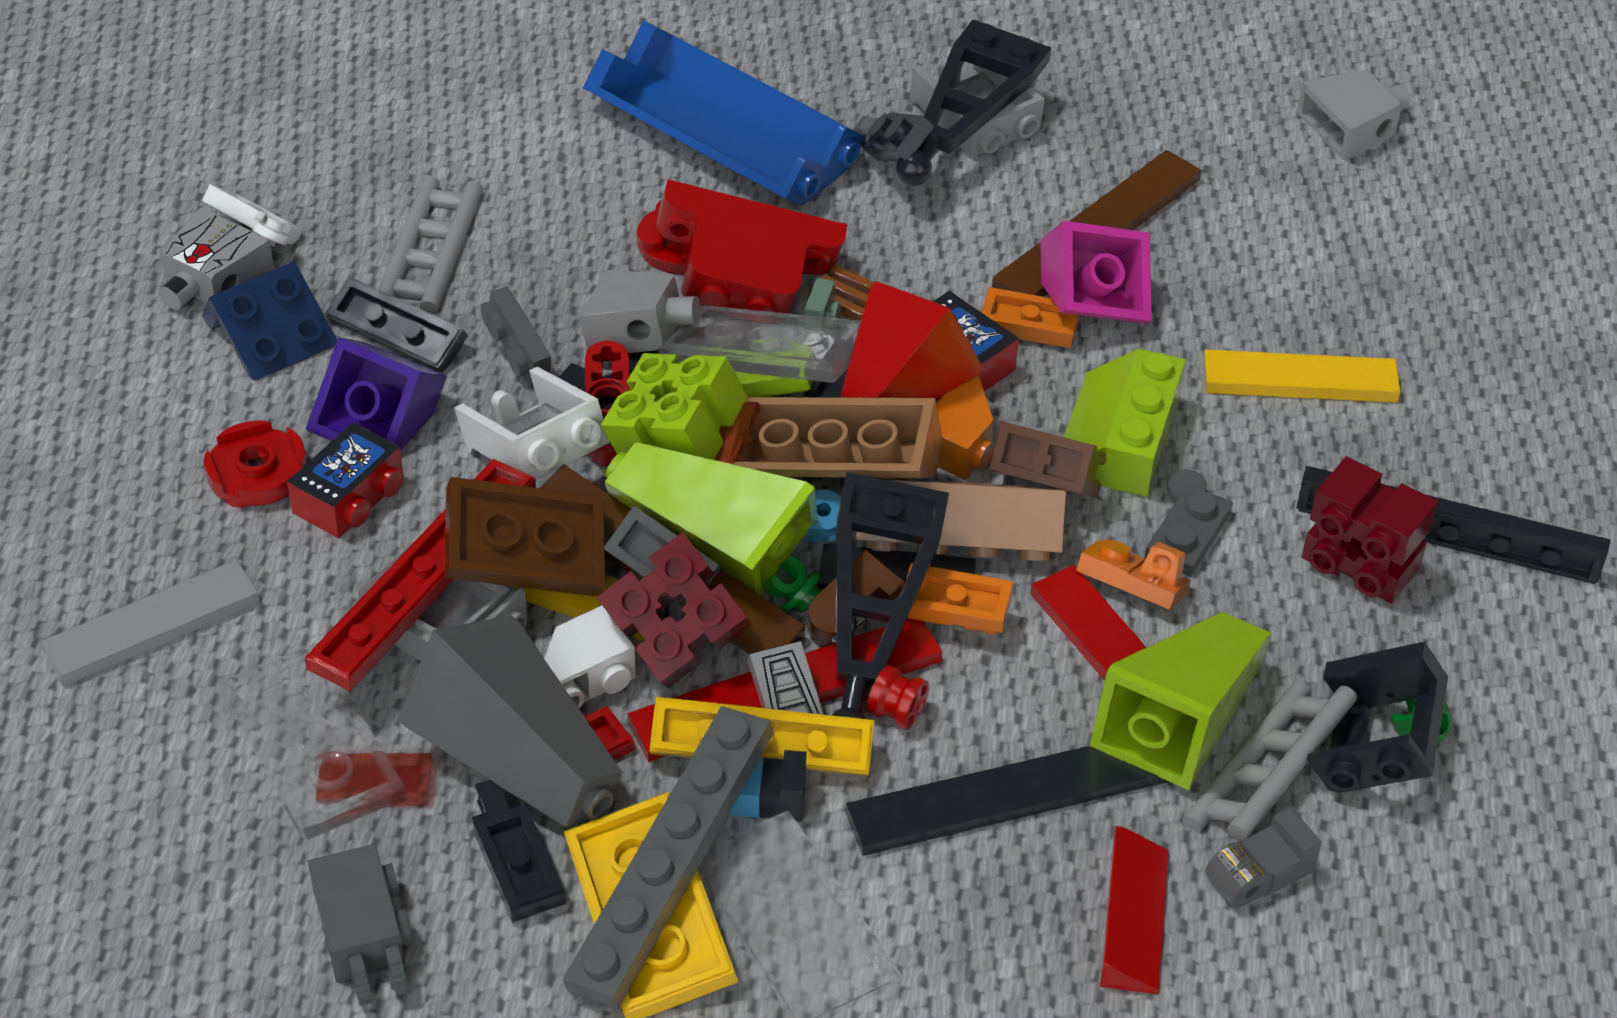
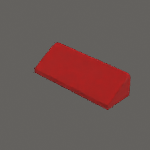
(1134, 914)

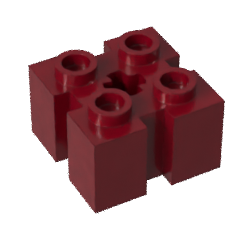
(1370, 526)
(641, 606)

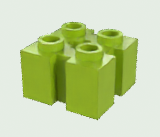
(676, 404)

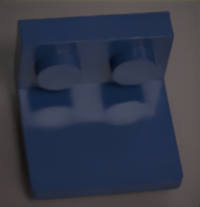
(271, 321)

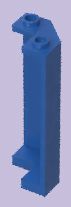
(726, 114)

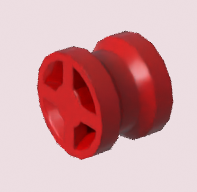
(897, 697)

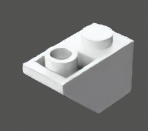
(591, 656)

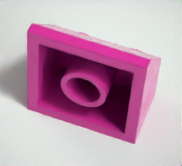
(1098, 271)

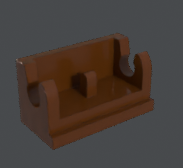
(1047, 459)

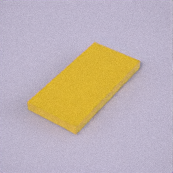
(690, 951)

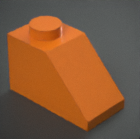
(965, 429)

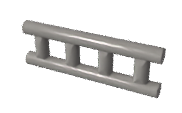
(418, 225)
(1270, 780)

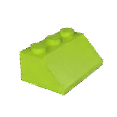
(1128, 415)

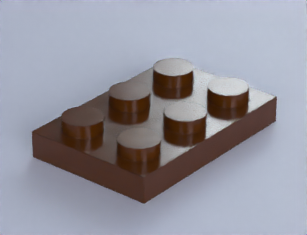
(524, 537)

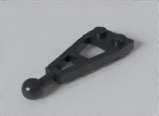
(990, 49)
(890, 512)

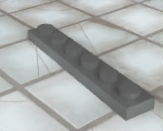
(668, 858)

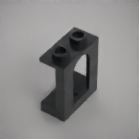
(1377, 681)

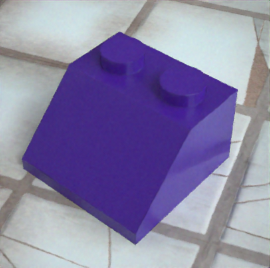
(375, 392)

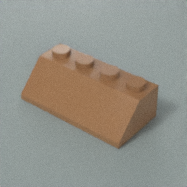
(845, 436)
(993, 519)

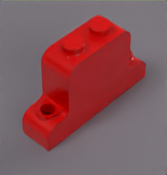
(745, 249)

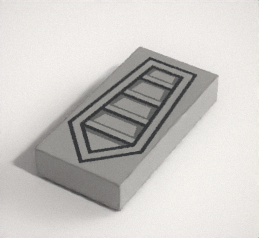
(784, 679)

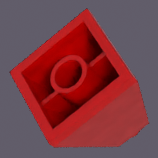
(907, 349)

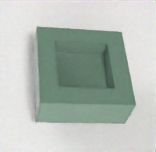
(821, 300)

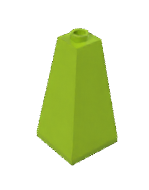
(727, 511)
(1178, 696)

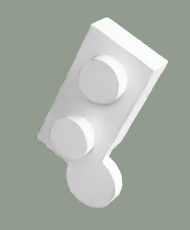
(241, 210)

